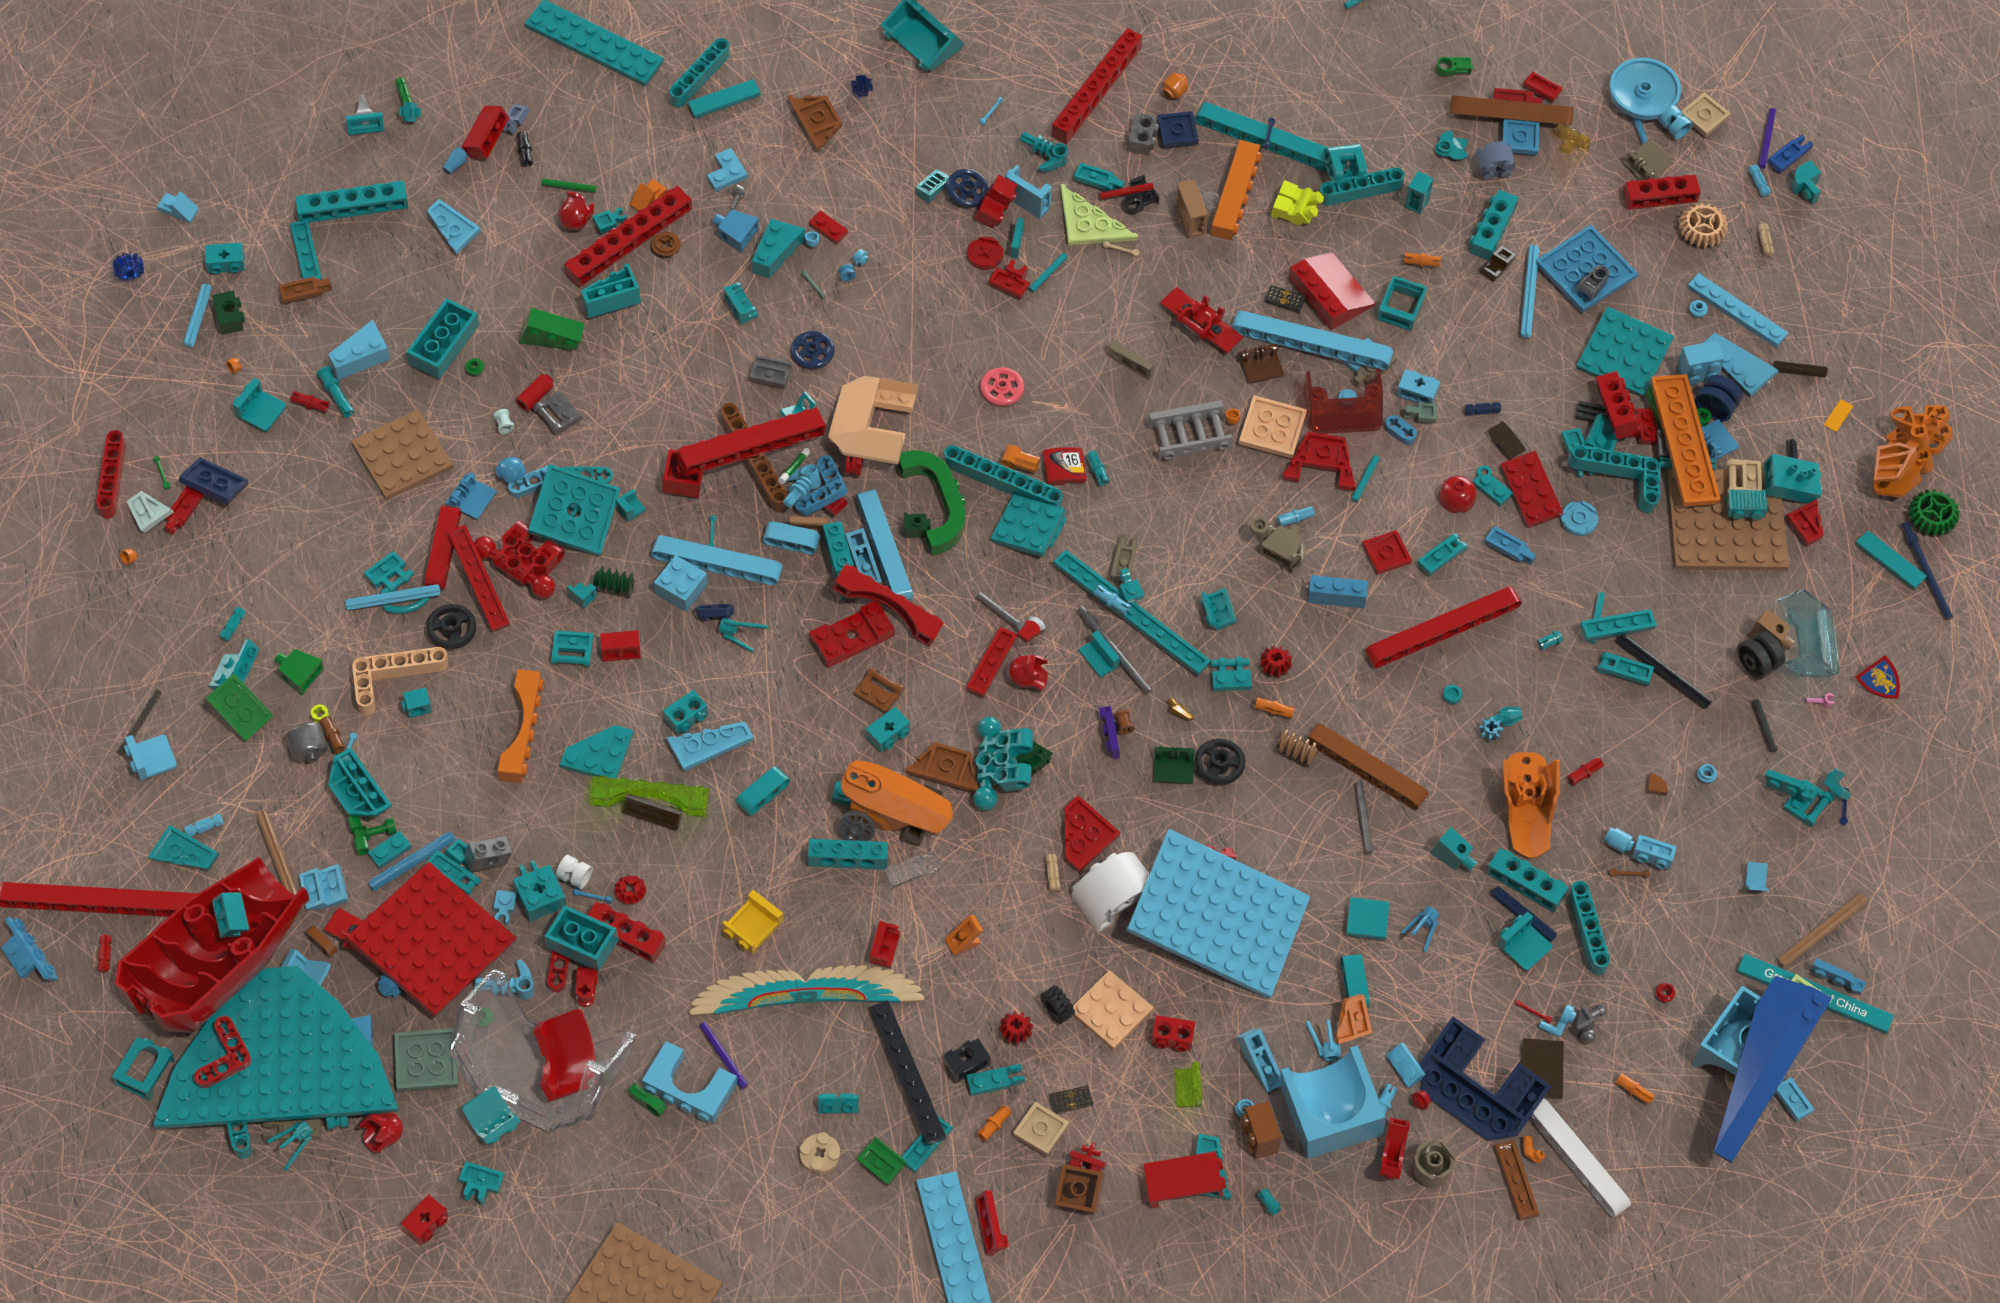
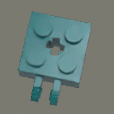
(539, 891)

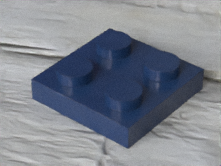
(1177, 129)

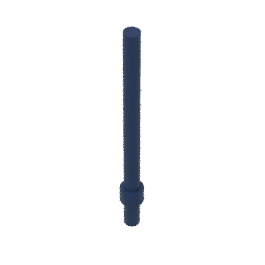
(1913, 540)

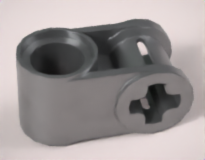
(1591, 284)

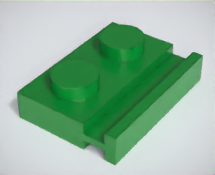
(882, 1161)

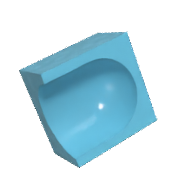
(1728, 1036)
(1333, 1105)

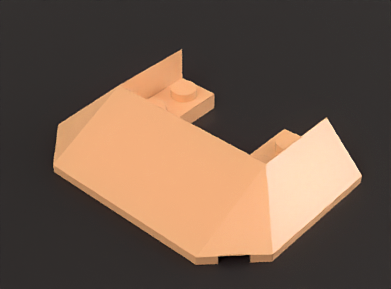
(854, 414)

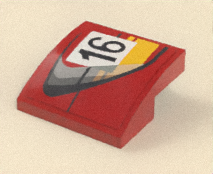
(1064, 465)

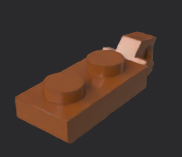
(304, 289)

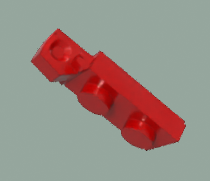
(1516, 95)
(183, 509)

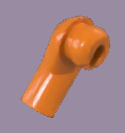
(1534, 1155)

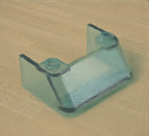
(1814, 635)

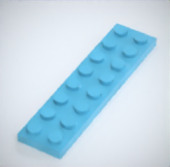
(953, 1239)

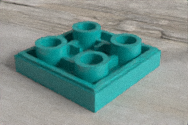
(1367, 918)

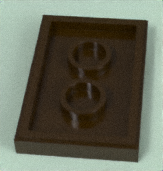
(1546, 1061)

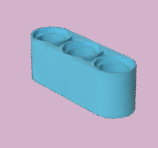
(791, 538)

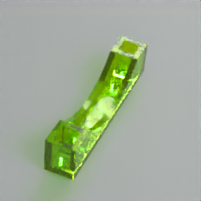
(610, 791)

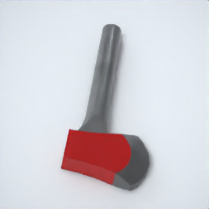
(1025, 631)

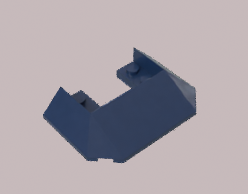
(1465, 1098)

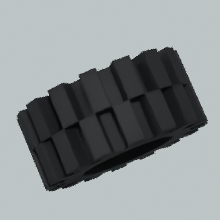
(1057, 1004)

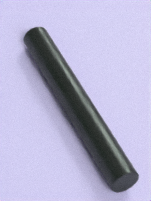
(1764, 725)

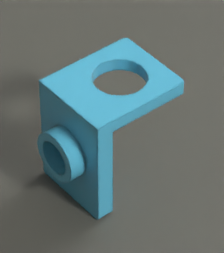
(1756, 876)

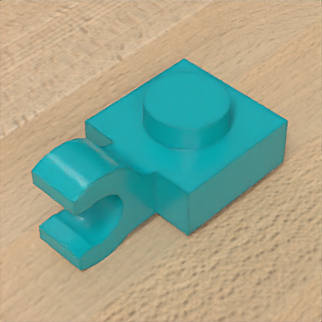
(1130, 589)

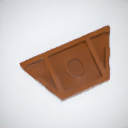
(816, 118)
(946, 766)

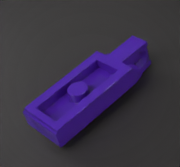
(1110, 731)

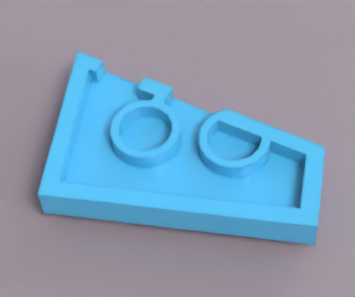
(452, 225)

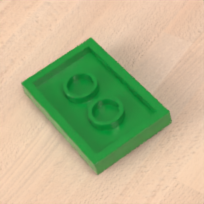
(239, 707)

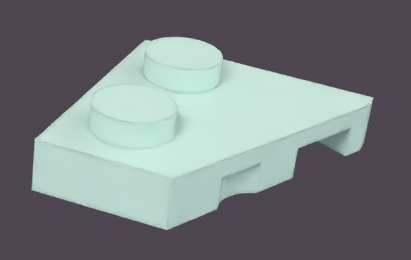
(147, 511)

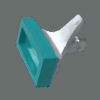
(364, 119)

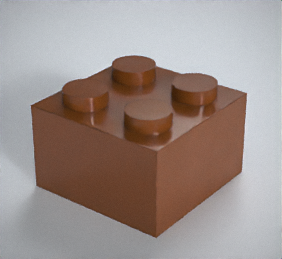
(1261, 1130)
(1079, 1188)

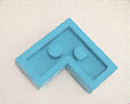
(730, 172)

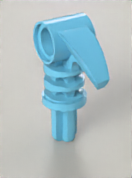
(807, 479)
(516, 983)

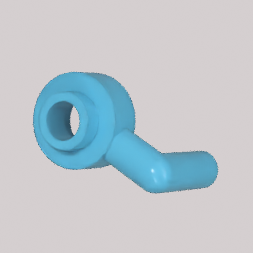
(1567, 1016)

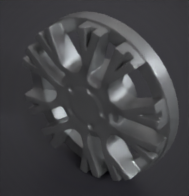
(857, 826)

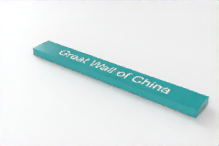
(1839, 1004)

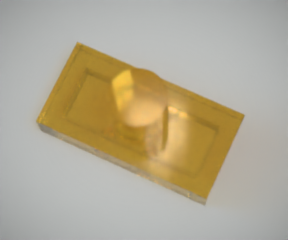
(1572, 138)

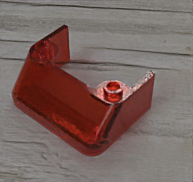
(1344, 414)

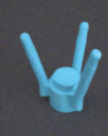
(1330, 1050)

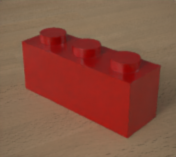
(485, 132)

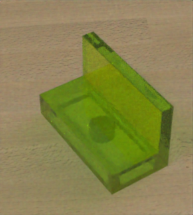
(1188, 1086)

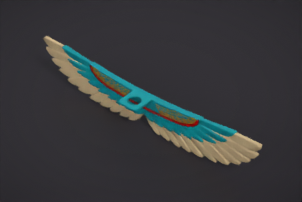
(825, 985)

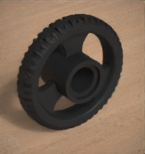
(454, 633)
(1216, 768)

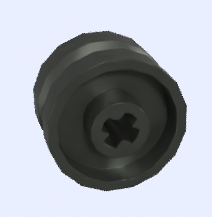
(1761, 654)

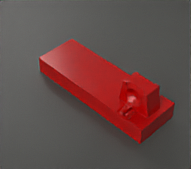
(989, 1224)

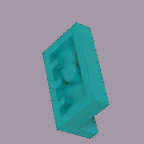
(1601, 434)

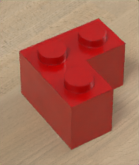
(996, 200)

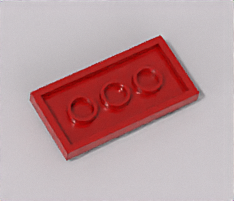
(1532, 489)

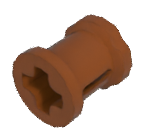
(1124, 722)

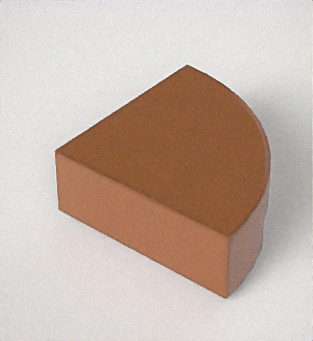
(1657, 785)

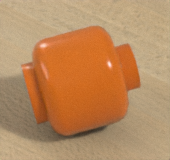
(1175, 85)

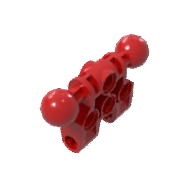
(527, 568)

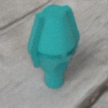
(1508, 715)

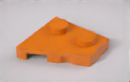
(1353, 1019)

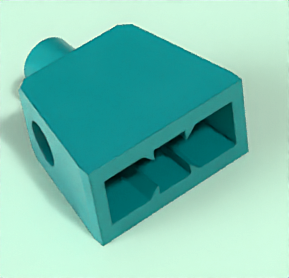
(1454, 850)

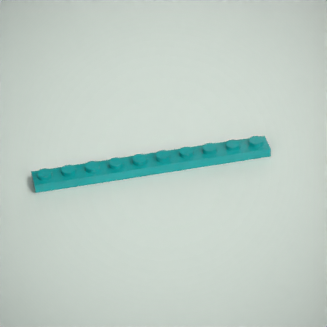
(1137, 616)

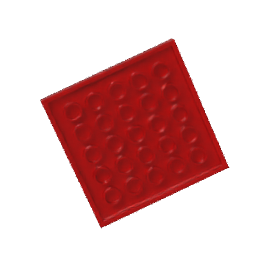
(431, 939)

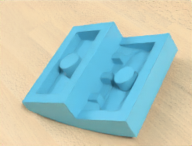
(324, 887)

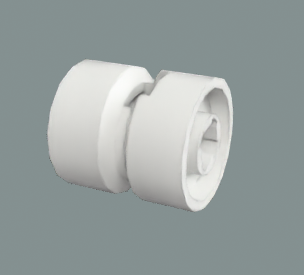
(575, 872)

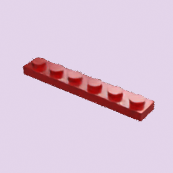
(478, 578)

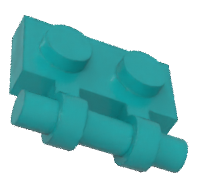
(386, 569)
(1231, 679)

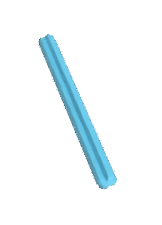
(1529, 292)

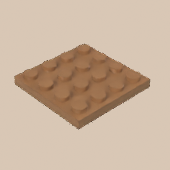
(402, 454)

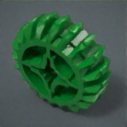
(1931, 517)

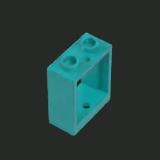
(1398, 317)

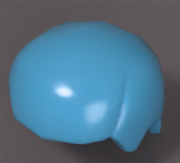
(510, 469)

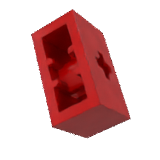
(426, 1210)

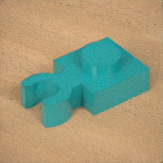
(606, 220)
(456, 852)

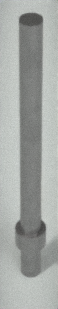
(1093, 624)

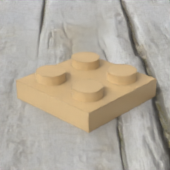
(1705, 114)
(1041, 1129)

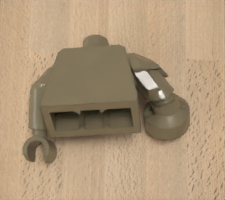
(1280, 544)

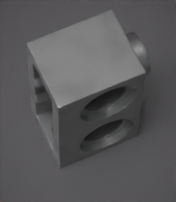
(1143, 130)

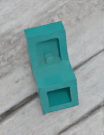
(1804, 181)

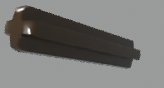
(1799, 368)

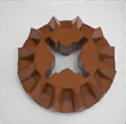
(664, 238)

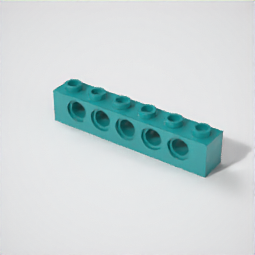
(352, 202)

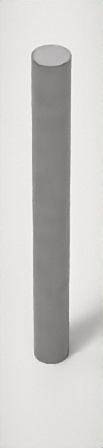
(1364, 818)

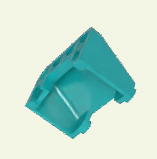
(921, 34)

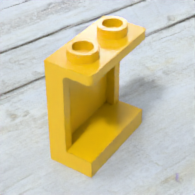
(753, 923)

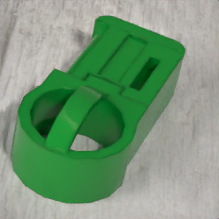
(1455, 64)
(646, 1100)

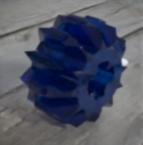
(128, 266)

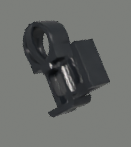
(1141, 198)

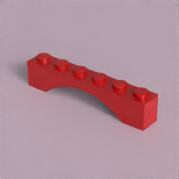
(921, 624)

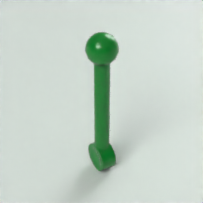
(166, 485)

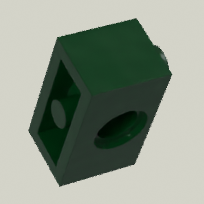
(225, 303)

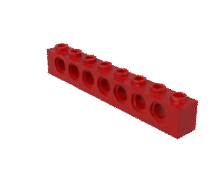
(1096, 86)
(603, 255)

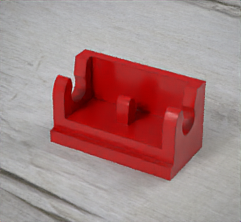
(620, 645)
(884, 944)

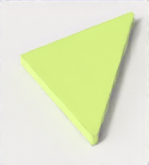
(1090, 224)

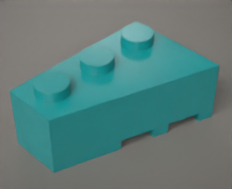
(775, 246)
(612, 293)

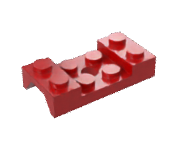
(871, 629)

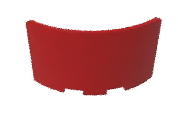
(567, 1049)

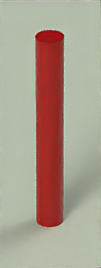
(1126, 191)

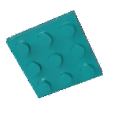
(1028, 525)

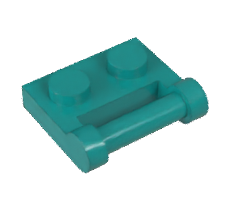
(572, 642)
(1797, 807)

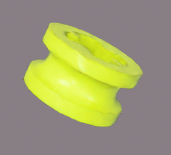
(318, 708)

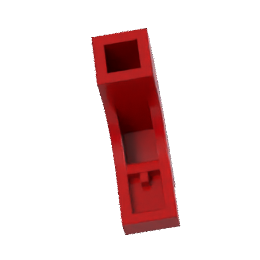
(1394, 1148)

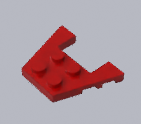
(1325, 453)

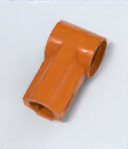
(1015, 458)

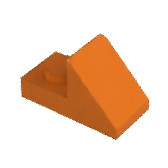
(646, 194)
(965, 935)

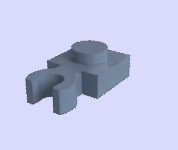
(516, 116)

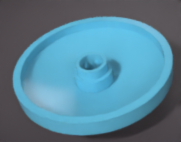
(1644, 88)

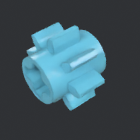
(1496, 729)

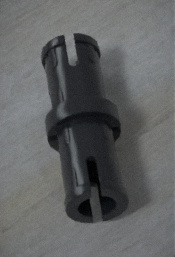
(524, 149)

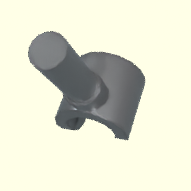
(740, 193)

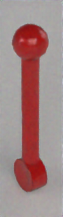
(1548, 1019)

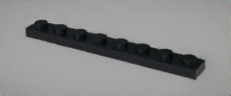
(907, 1073)

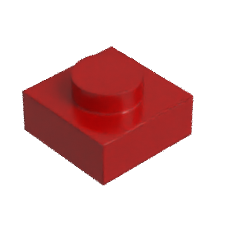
(836, 506)

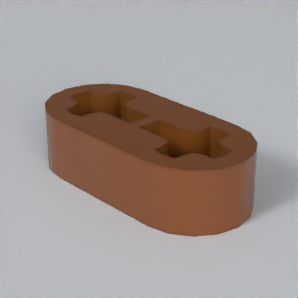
(321, 941)

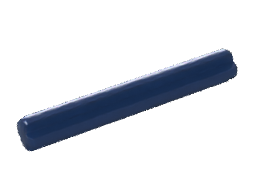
(1518, 909)

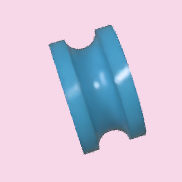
(847, 272)

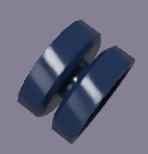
(1719, 397)

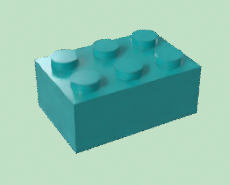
(581, 938)

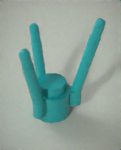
(730, 627)
(300, 1131)

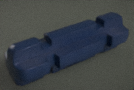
(1482, 408)

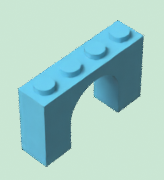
(704, 1104)

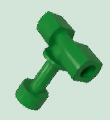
(362, 833)

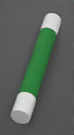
(795, 464)

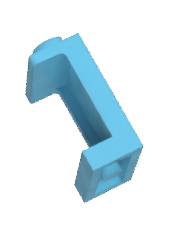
(1029, 197)

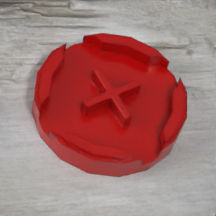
(985, 253)

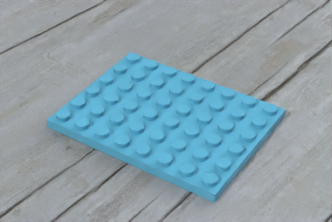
(1218, 913)

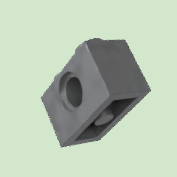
(487, 853)

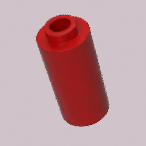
(534, 392)

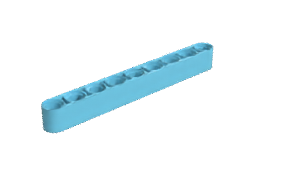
(1312, 340)

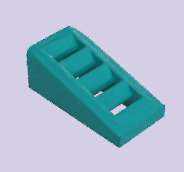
(926, 195)

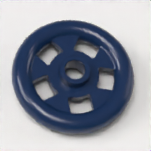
(966, 183)
(815, 362)

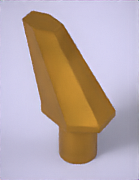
(1180, 710)

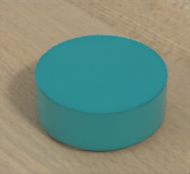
(1452, 694)

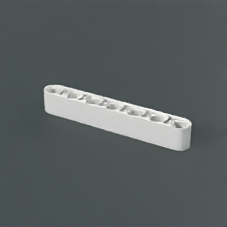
(1580, 1159)

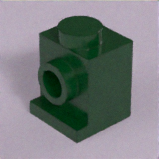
(916, 525)

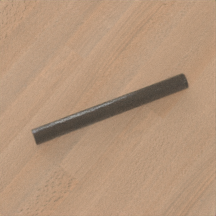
(141, 719)

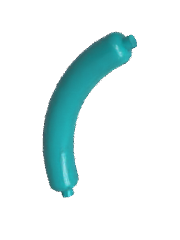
(406, 609)

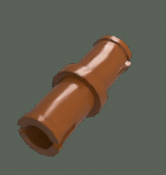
(332, 734)

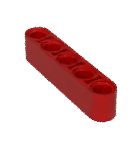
(113, 481)
(442, 547)

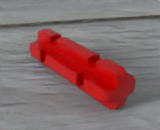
(104, 953)

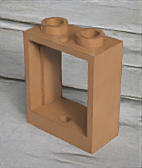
(1191, 208)

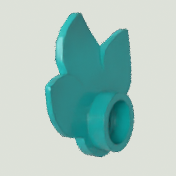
(1453, 146)

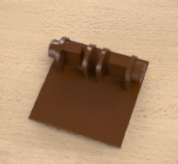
(1261, 363)

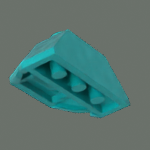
(355, 786)

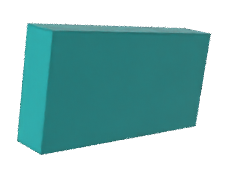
(1017, 237)

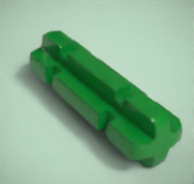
(403, 90)

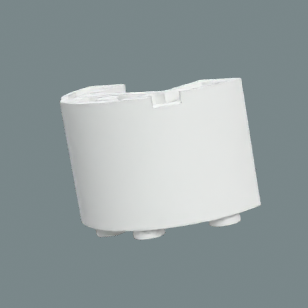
(1110, 888)

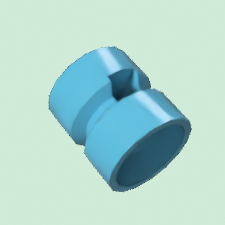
(1675, 122)

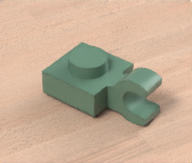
(1424, 412)

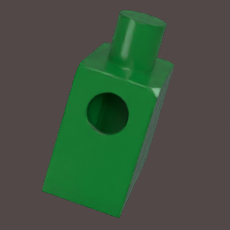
(299, 669)

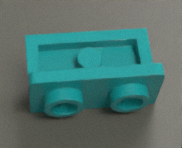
(1218, 609)

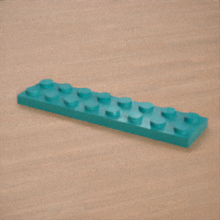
(594, 42)

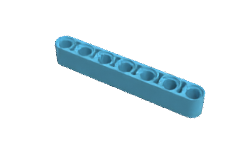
(884, 543)
(718, 560)

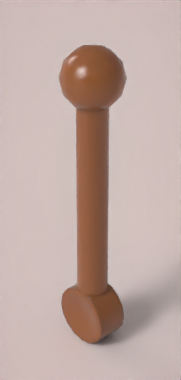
(1612, 872)

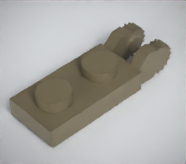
(1130, 360)
(1124, 557)
(314, 1123)

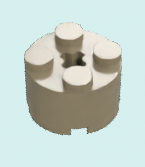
(1424, 1163)

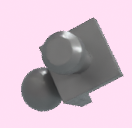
(1586, 1022)

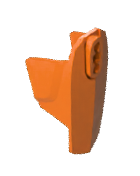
(894, 799)
(1530, 803)

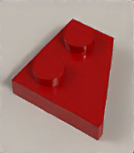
(1807, 522)

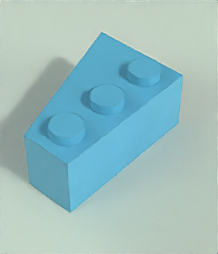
(359, 352)

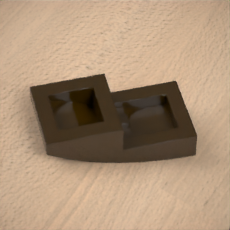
(1498, 263)
(1506, 438)

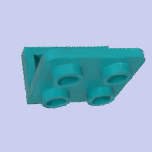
(258, 406)
(1523, 942)
(490, 1115)

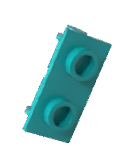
(844, 1104)

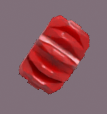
(1281, 666)
(1008, 1027)

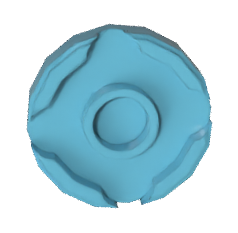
(1579, 518)

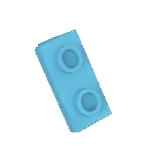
(1654, 852)

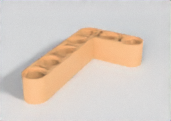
(392, 670)

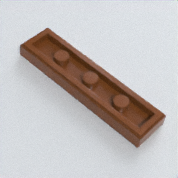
(1516, 1180)

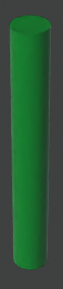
(569, 185)

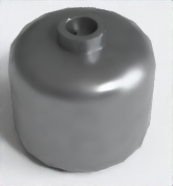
(306, 742)

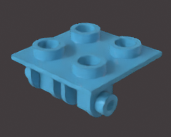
(1718, 440)
(471, 496)

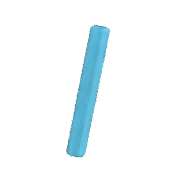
(197, 315)

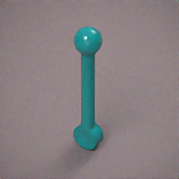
(712, 518)

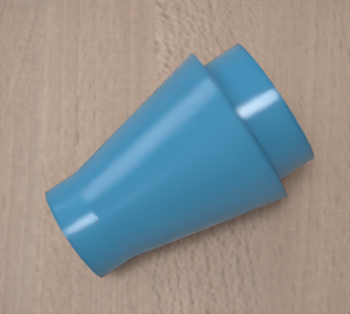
(456, 159)

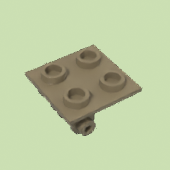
(1647, 161)

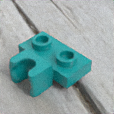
(480, 1181)

